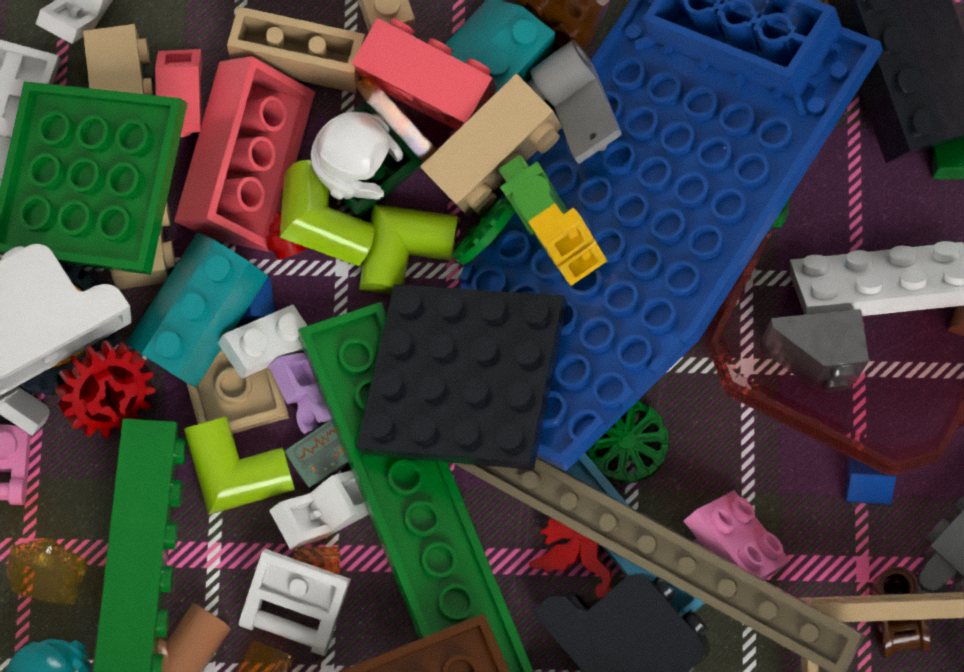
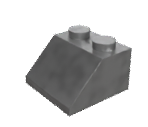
(820, 347)

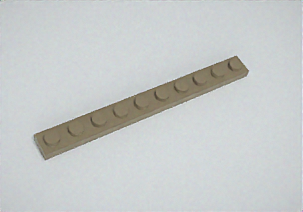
(679, 562)

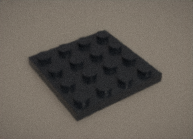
(463, 376)

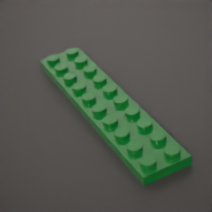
(408, 500)

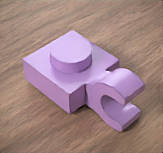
(299, 385)

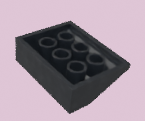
(919, 77)

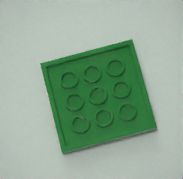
(90, 174)

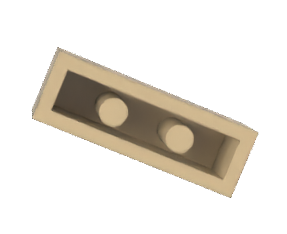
(297, 48)

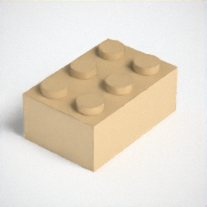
(503, 128)

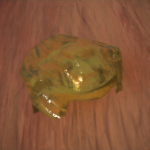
(45, 571)

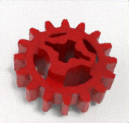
(85, 391)

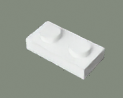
(263, 340)

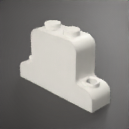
(47, 316)

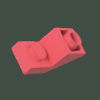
(179, 77)

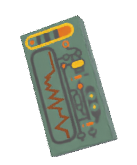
(317, 455)

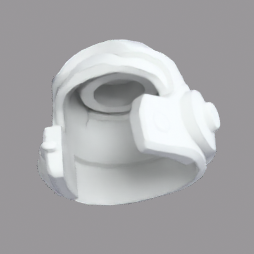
(351, 151)

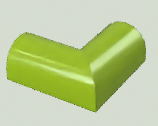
(313, 224)
(401, 234)
(233, 481)

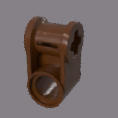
(885, 630)

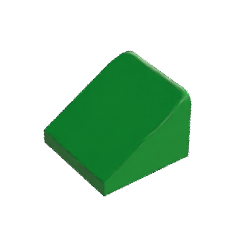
(948, 161)

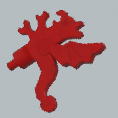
(565, 554)

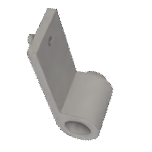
(579, 99)

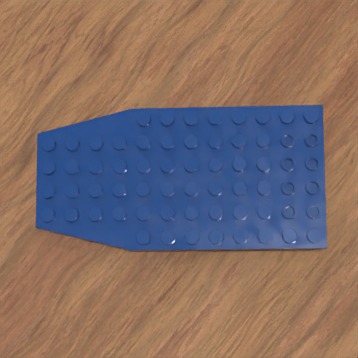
(716, 133)

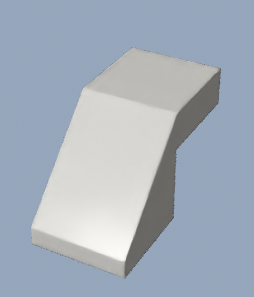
(71, 17)
(321, 512)

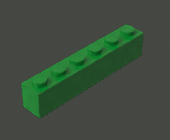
(139, 547)

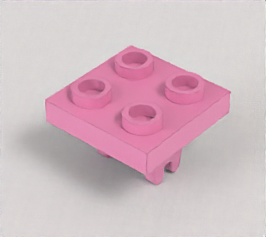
(734, 533)

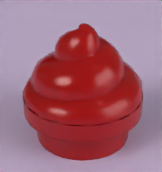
(281, 247)

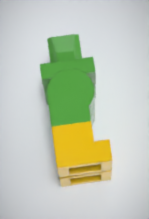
(545, 215)

